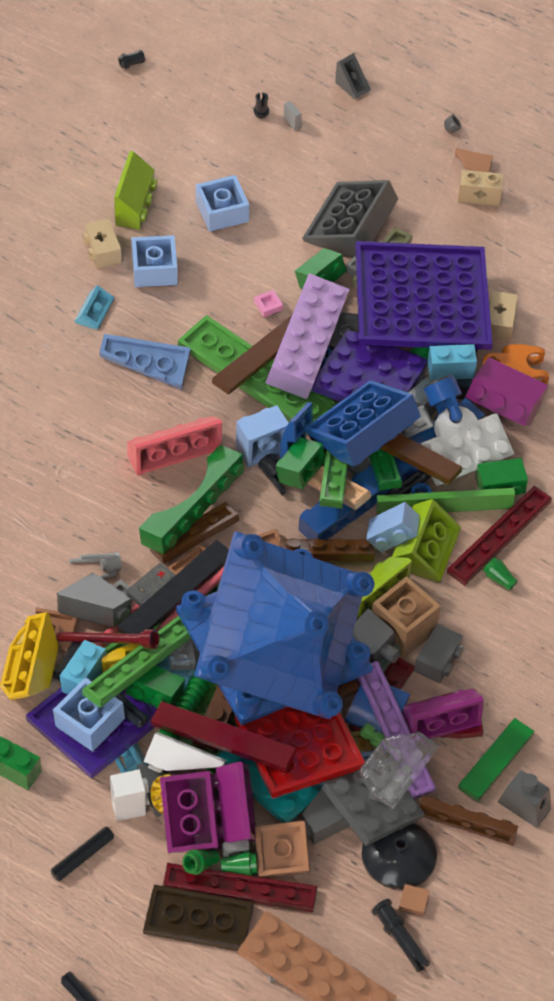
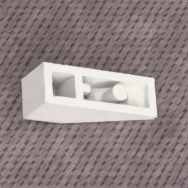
(171, 755)

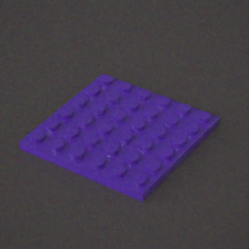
(422, 295)

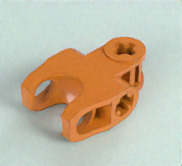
(519, 358)

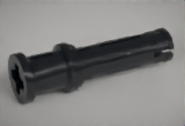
(395, 926)

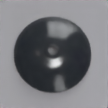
(401, 866)

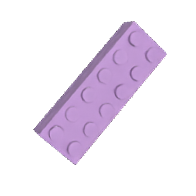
(307, 336)

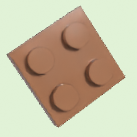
(282, 849)

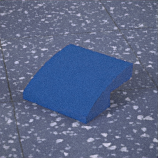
(295, 428)
(362, 713)

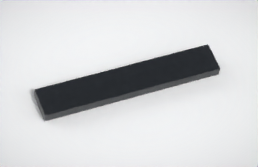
(170, 595)

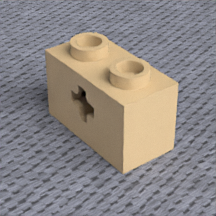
(480, 187)
(102, 243)
(502, 314)

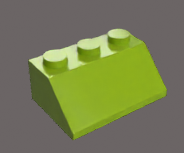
(134, 192)
(433, 542)
(385, 576)

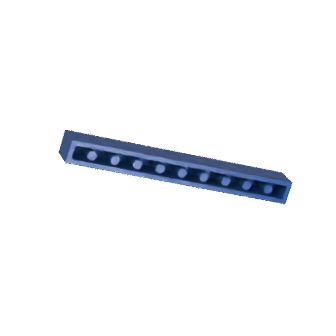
(325, 522)

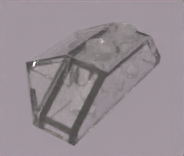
(397, 766)

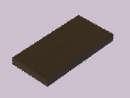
(198, 917)

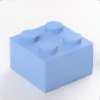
(222, 203)
(154, 261)
(260, 434)
(85, 720)

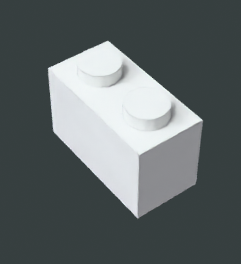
(129, 795)

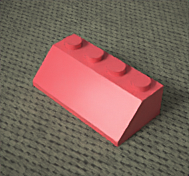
(175, 444)

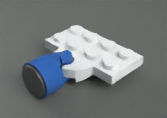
(460, 433)

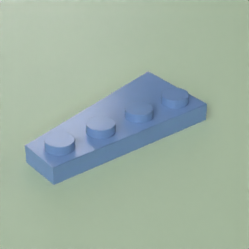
(153, 359)

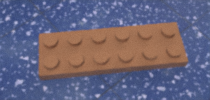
(306, 965)

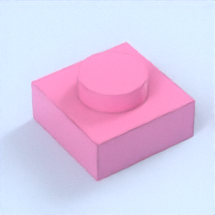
(268, 303)

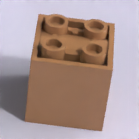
(408, 613)

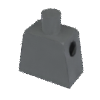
(377, 636)
(527, 798)

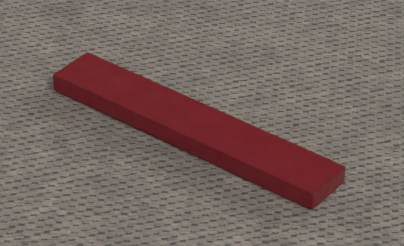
(499, 535)
(223, 736)
(243, 887)

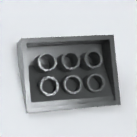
(351, 214)

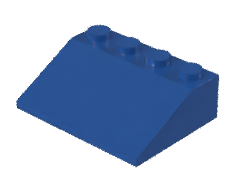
(364, 422)

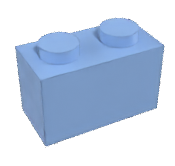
(393, 527)

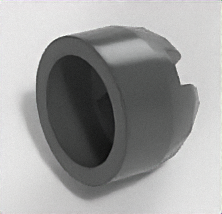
(452, 124)

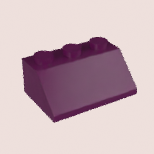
(507, 392)
(445, 713)
(235, 802)
(190, 812)

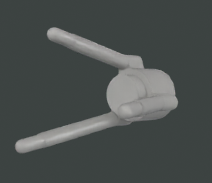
(108, 562)

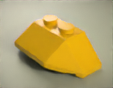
(30, 658)

